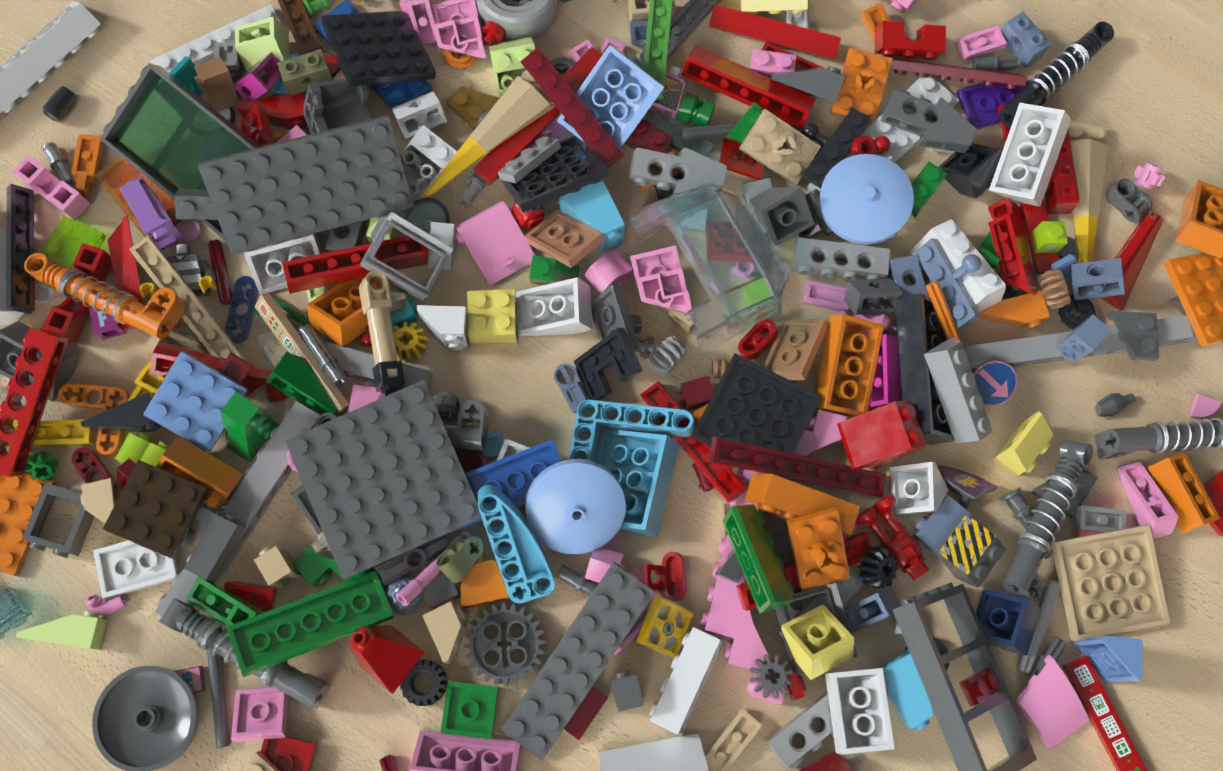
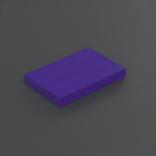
(981, 102)

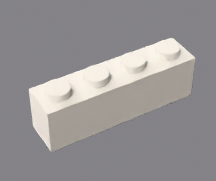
(686, 681)

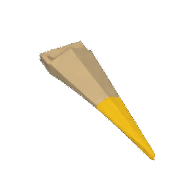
(515, 109)
(1089, 159)

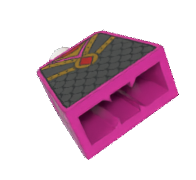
(251, 85)

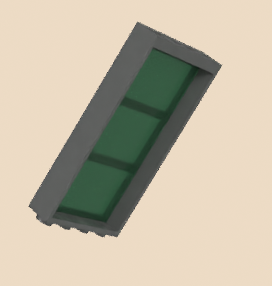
(169, 131)

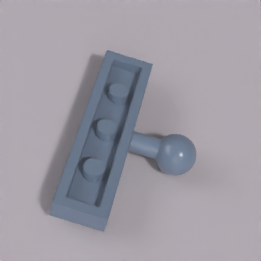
(940, 270)

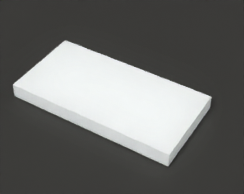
(669, 754)

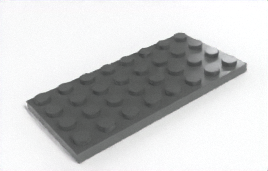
(307, 184)

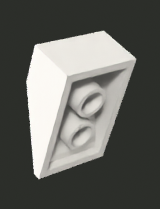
(554, 309)

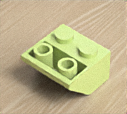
(260, 38)
(506, 60)

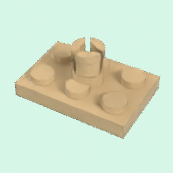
(779, 147)

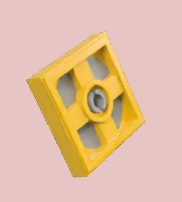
(664, 627)

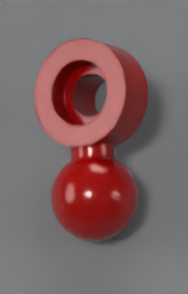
(869, 145)

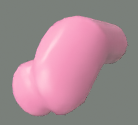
(104, 607)

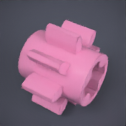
(1149, 175)

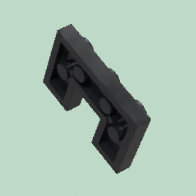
(611, 350)

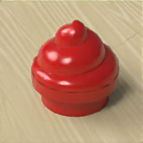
(274, 394)

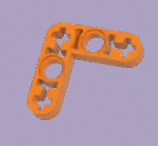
(105, 402)

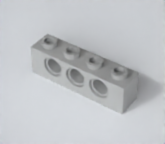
(875, 258)
(781, 743)

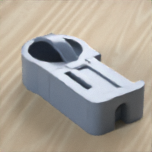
(572, 391)

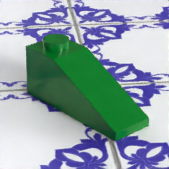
(299, 383)
(221, 603)

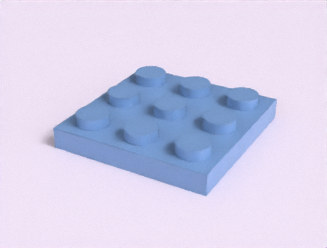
(192, 401)

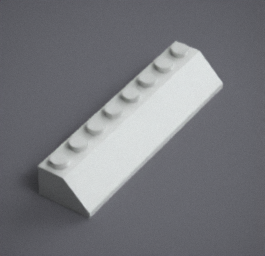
(43, 52)

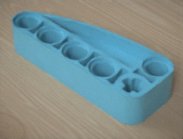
(523, 548)

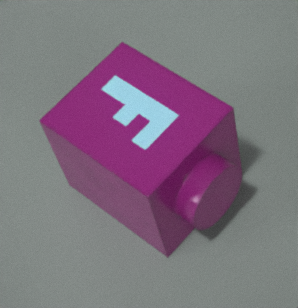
(105, 326)

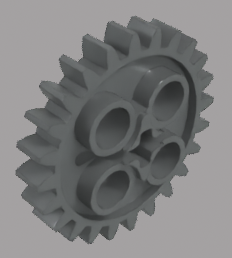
(481, 645)

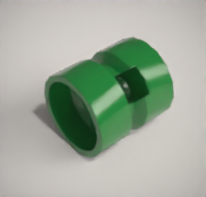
(695, 110)

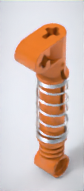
(123, 308)

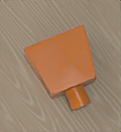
(483, 584)

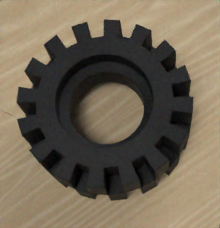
(436, 692)

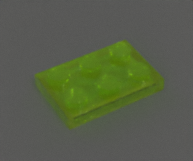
(67, 240)

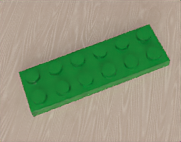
(309, 623)

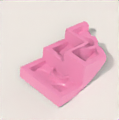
(459, 27)
(661, 279)
(1052, 705)

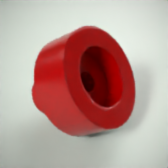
(493, 33)

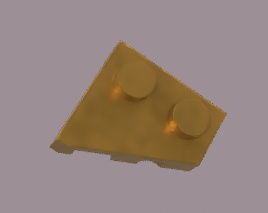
(470, 104)

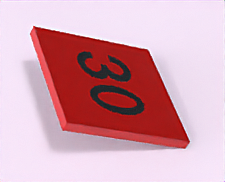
(739, 161)

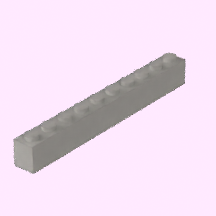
(253, 495)

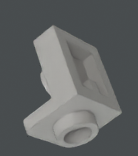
(228, 54)

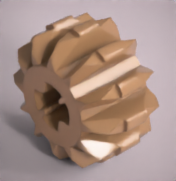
(1054, 289)

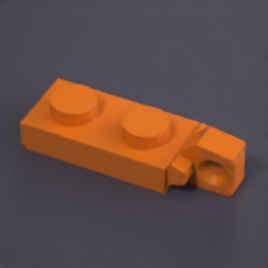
(86, 162)

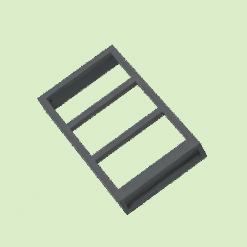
(940, 689)

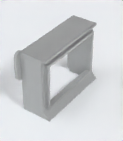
(394, 277)

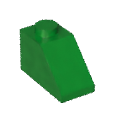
(549, 270)

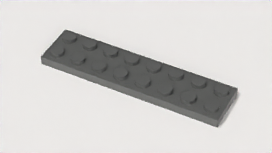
(578, 660)

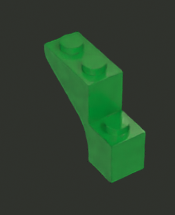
(318, 569)

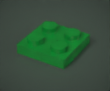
(469, 710)

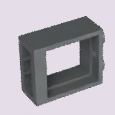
(79, 529)

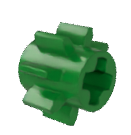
(41, 465)

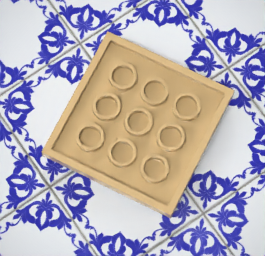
(1110, 582)

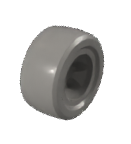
(519, 17)

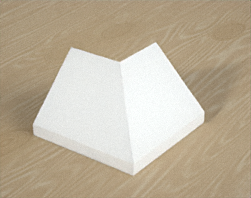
(917, 488)

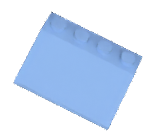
(617, 95)

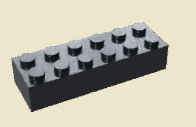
(917, 334)

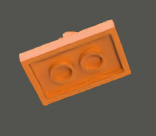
(863, 83)
(818, 548)

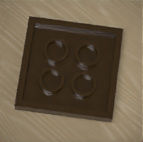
(155, 509)

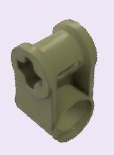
(457, 559)

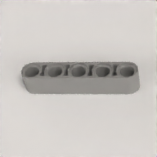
(360, 366)

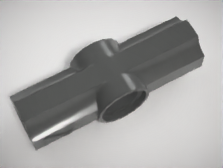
(399, 565)

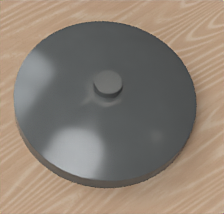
(145, 718)

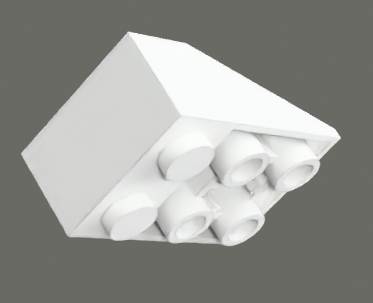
(425, 160)

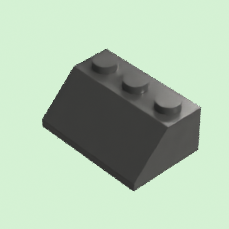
(11, 347)

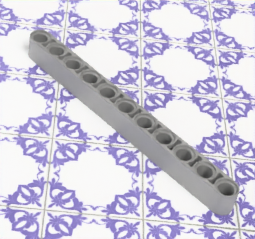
(1043, 348)

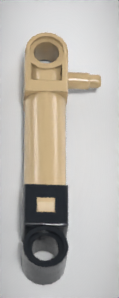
(376, 304)

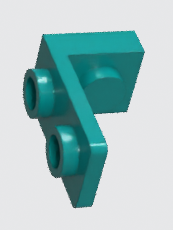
(408, 314)

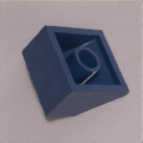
(1008, 620)

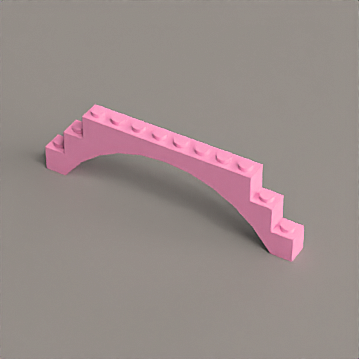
(725, 610)

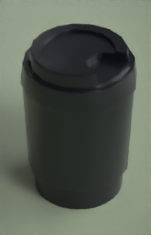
(59, 104)

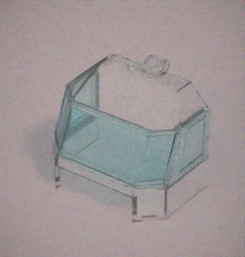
(727, 256)

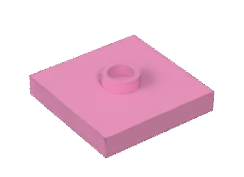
(259, 714)

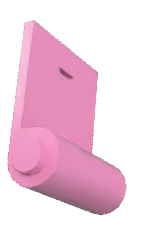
(495, 242)

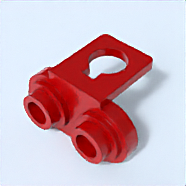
(671, 576)

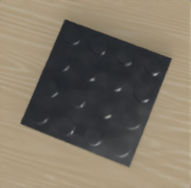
(377, 48)
(560, 174)
(756, 408)

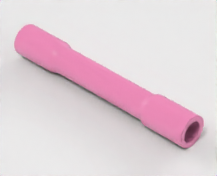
(416, 585)

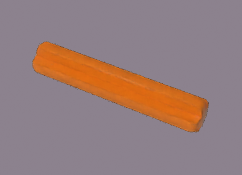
(942, 310)

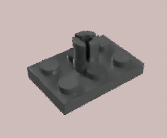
(611, 312)

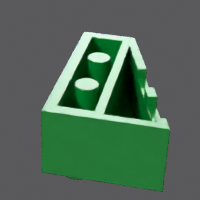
(246, 426)

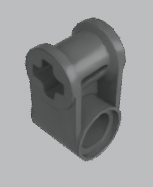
(1128, 200)

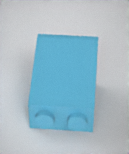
(596, 209)
(907, 691)

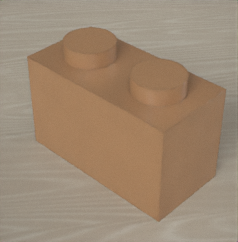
(216, 84)

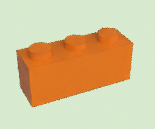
(1184, 492)

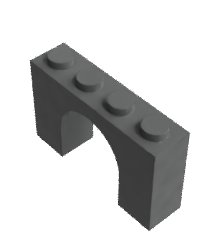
(215, 544)

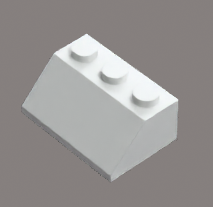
(267, 261)
(859, 711)

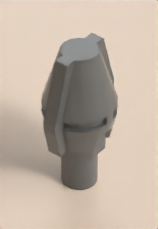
(1113, 404)

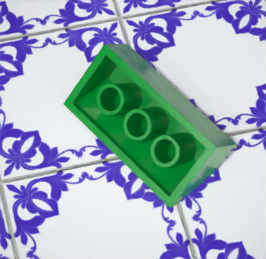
(757, 558)

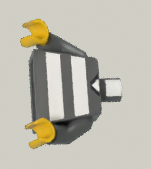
(193, 270)

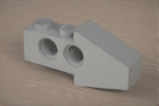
(694, 167)

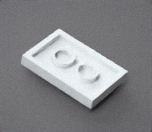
(131, 568)

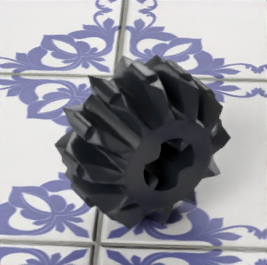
(878, 567)

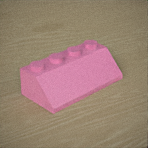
(463, 753)

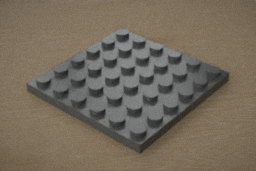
(384, 479)

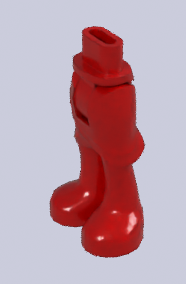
(902, 544)

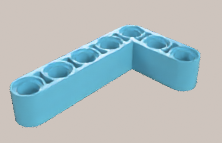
(623, 422)

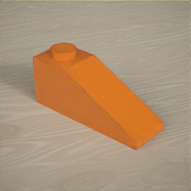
(1018, 311)

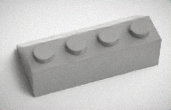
(958, 391)

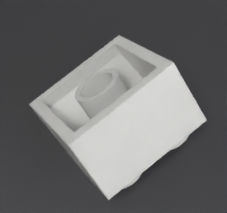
(447, 324)

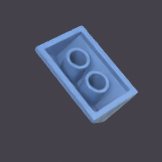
(1114, 657)

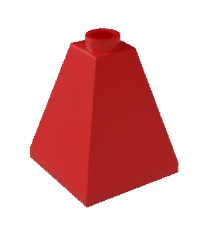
(385, 654)

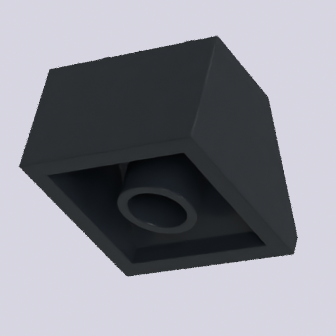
(972, 171)

